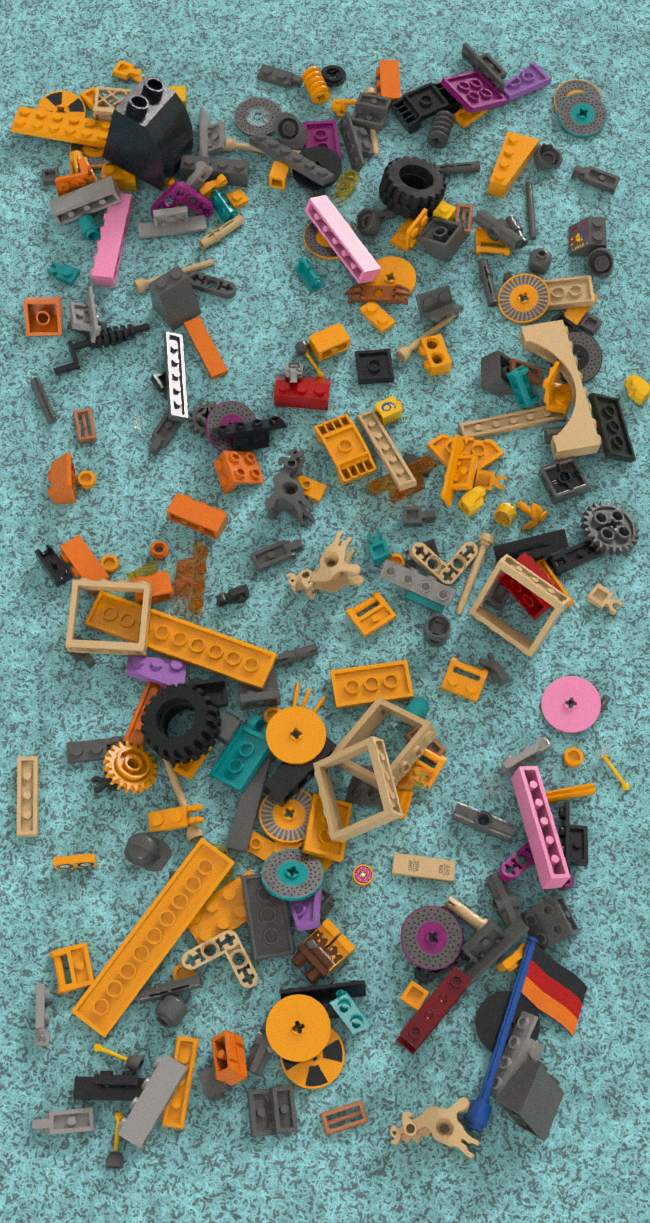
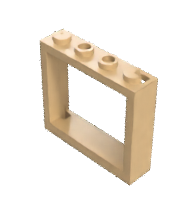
(533, 583)
(109, 647)
(367, 725)
(384, 781)

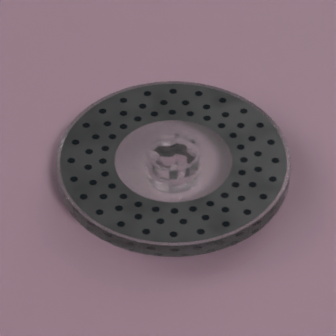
(258, 106)

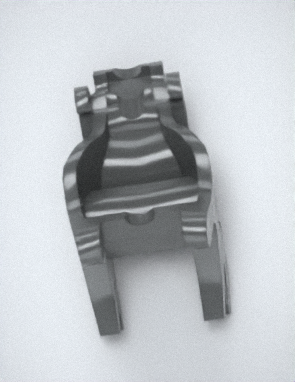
(288, 491)

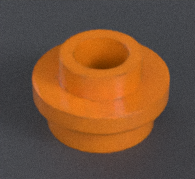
(159, 545)

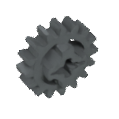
(198, 417)

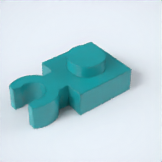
(65, 273)
(379, 548)

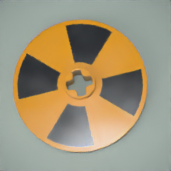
(64, 102)
(320, 1072)

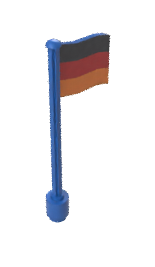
(551, 991)

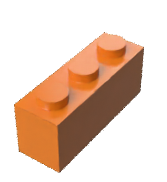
(388, 79)
(197, 515)
(82, 561)

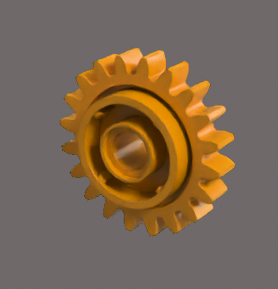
(118, 764)

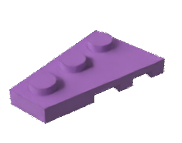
(528, 81)
(157, 670)
(307, 912)

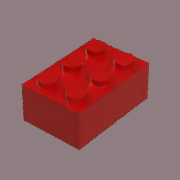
(527, 599)

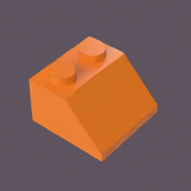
(43, 316)
(62, 480)

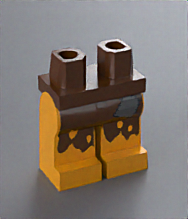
(320, 959)

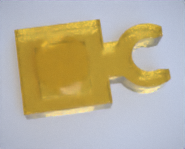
(147, 569)
(410, 780)

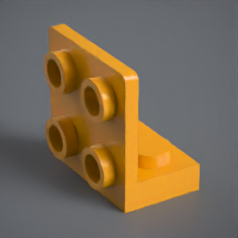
(407, 234)
(557, 395)

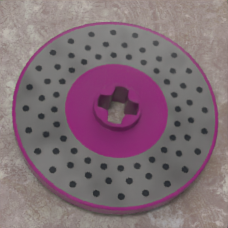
(226, 414)
(447, 938)

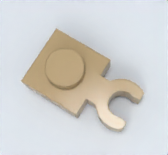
(603, 598)

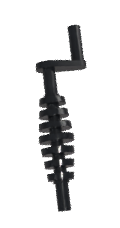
(104, 338)

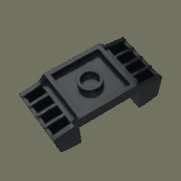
(422, 104)

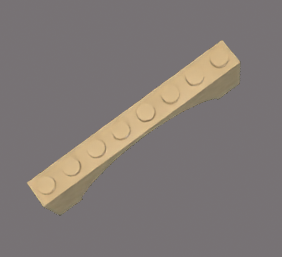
(552, 343)

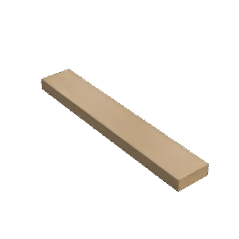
(509, 422)
(386, 450)

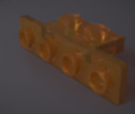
(386, 482)
(191, 578)

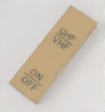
(423, 867)

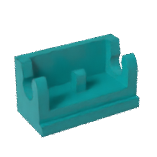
(521, 387)

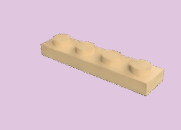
(27, 796)

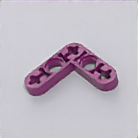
(183, 196)
(519, 868)

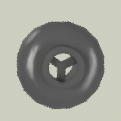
(539, 261)
(171, 1011)

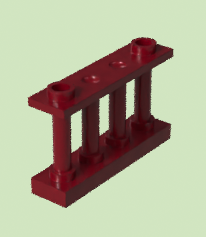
(433, 1010)

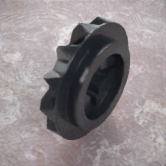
(332, 70)

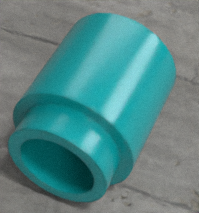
(88, 227)
(418, 707)

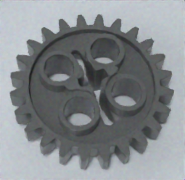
(609, 528)

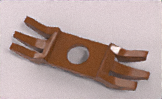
(390, 293)

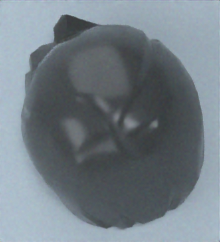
(547, 157)
(368, 222)
(600, 262)

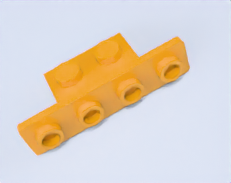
(460, 471)

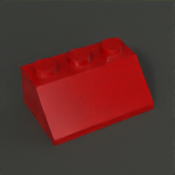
(306, 393)

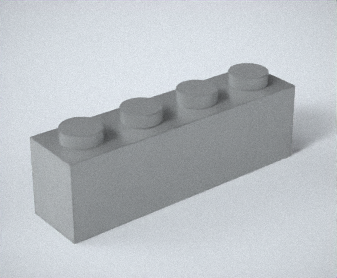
(85, 200)
(153, 1101)

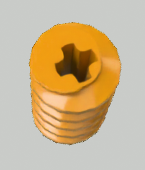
(316, 85)

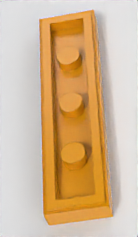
(176, 1111)

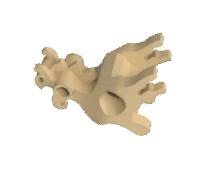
(333, 573)
(440, 1122)

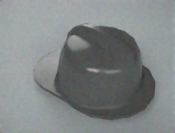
(290, 131)
(147, 852)

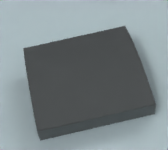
(371, 111)
(272, 1111)

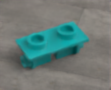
(220, 205)
(309, 275)
(349, 1012)

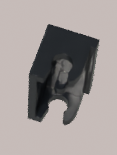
(53, 566)

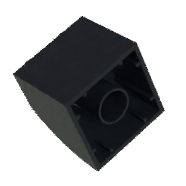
(149, 133)

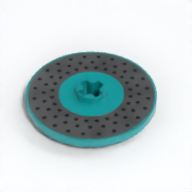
(578, 125)
(300, 886)

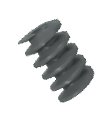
(440, 129)

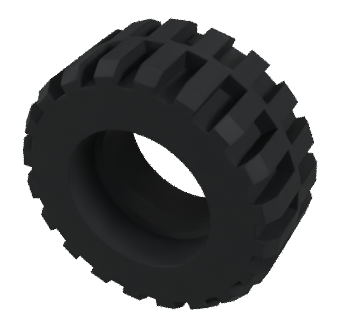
(411, 186)
(165, 707)

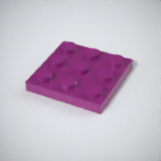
(474, 91)

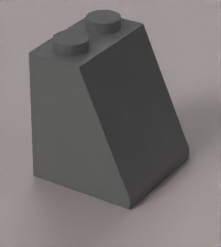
(174, 298)
(532, 1098)

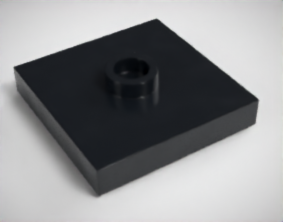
(374, 366)

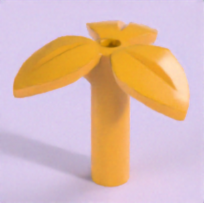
(534, 512)

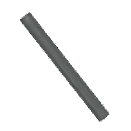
(530, 207)

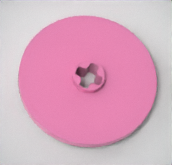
(583, 713)

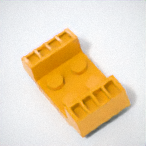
(345, 449)

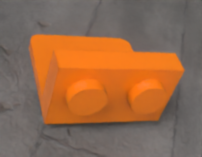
(74, 181)
(236, 469)

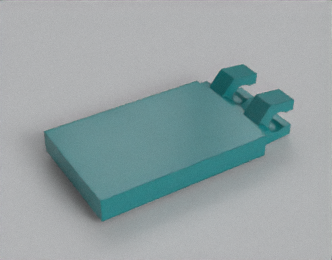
(242, 755)

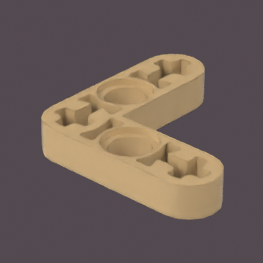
(442, 567)
(229, 951)

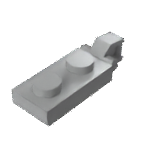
(294, 371)
(525, 755)
(42, 1037)
(66, 1121)

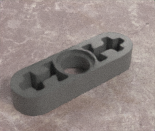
(217, 291)

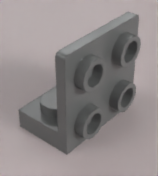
(437, 304)
(255, 698)
(363, 793)
(550, 922)

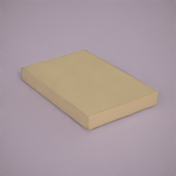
(570, 292)

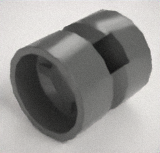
(437, 630)

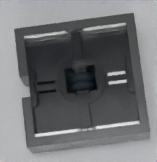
(563, 480)

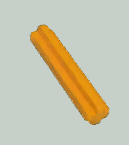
(570, 792)

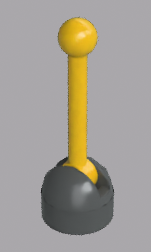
(303, 349)
(133, 1062)
(114, 1158)

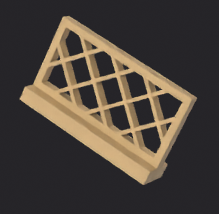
(106, 113)

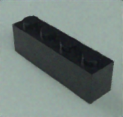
(292, 777)

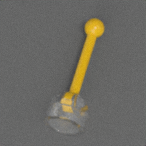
(603, 755)

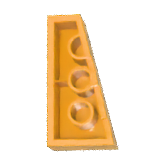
(512, 160)

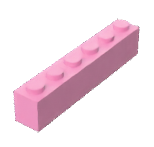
(342, 239)
(112, 242)
(540, 827)

